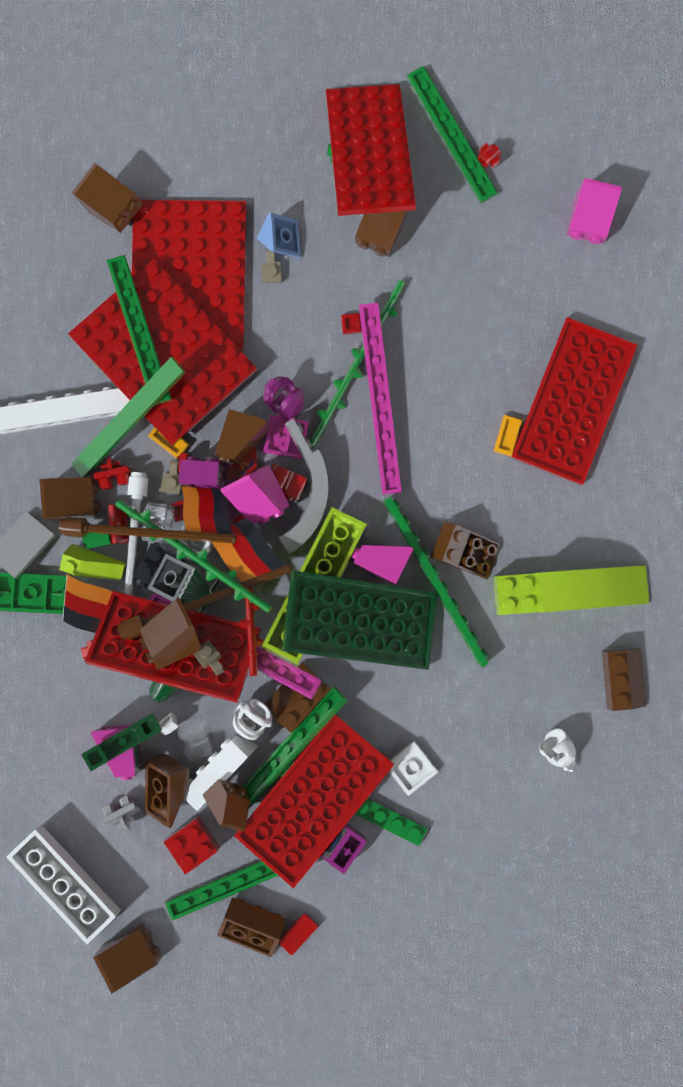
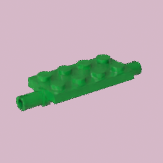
(32, 593)

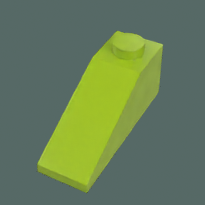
(91, 564)

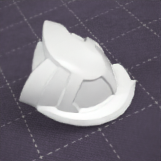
(559, 749)

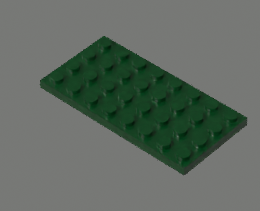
(359, 621)

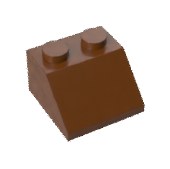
(228, 804)

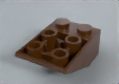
(465, 550)

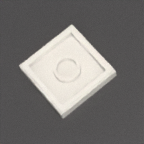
(412, 768)

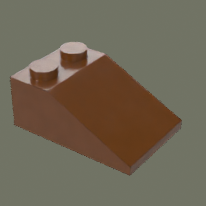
(165, 788)

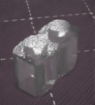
(162, 516)
(196, 739)

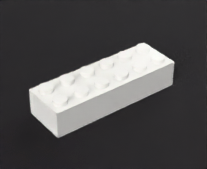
(63, 884)

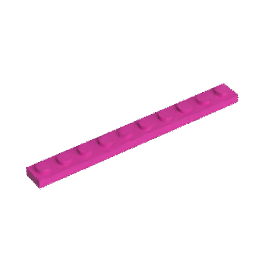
(380, 398)
(276, 667)

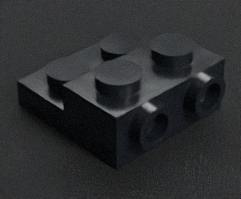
(149, 565)

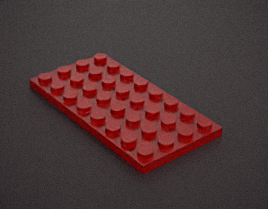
(369, 150)
(574, 401)
(129, 657)
(314, 800)

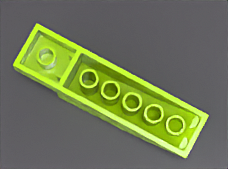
(327, 557)
(571, 590)

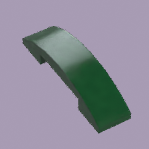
(121, 742)

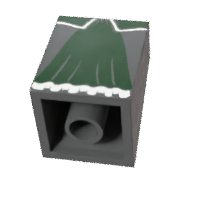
(179, 580)

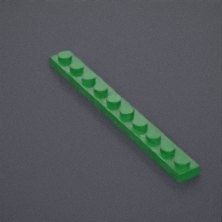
(440, 588)

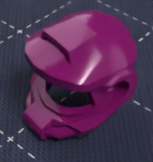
(290, 400)

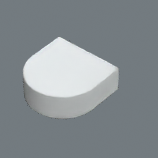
(168, 724)

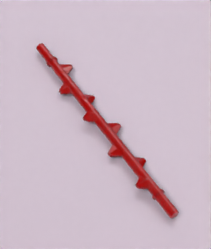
(249, 624)

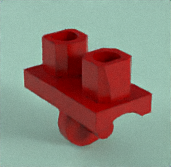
(104, 477)

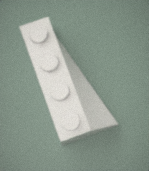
(221, 767)

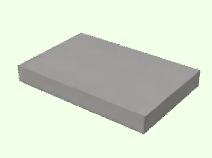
(23, 544)

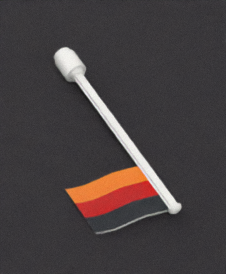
(86, 602)

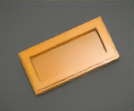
(507, 435)
(180, 447)

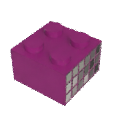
(202, 473)

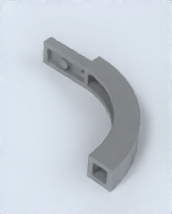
(318, 493)

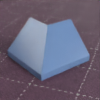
(280, 235)

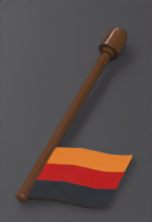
(203, 514)
(248, 557)

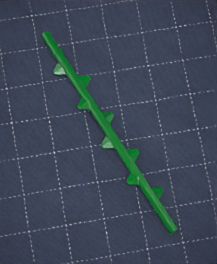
(354, 371)
(200, 558)

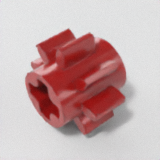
(489, 155)

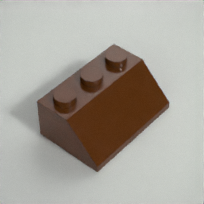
(624, 679)
(291, 706)
(252, 927)

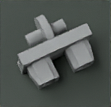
(119, 817)

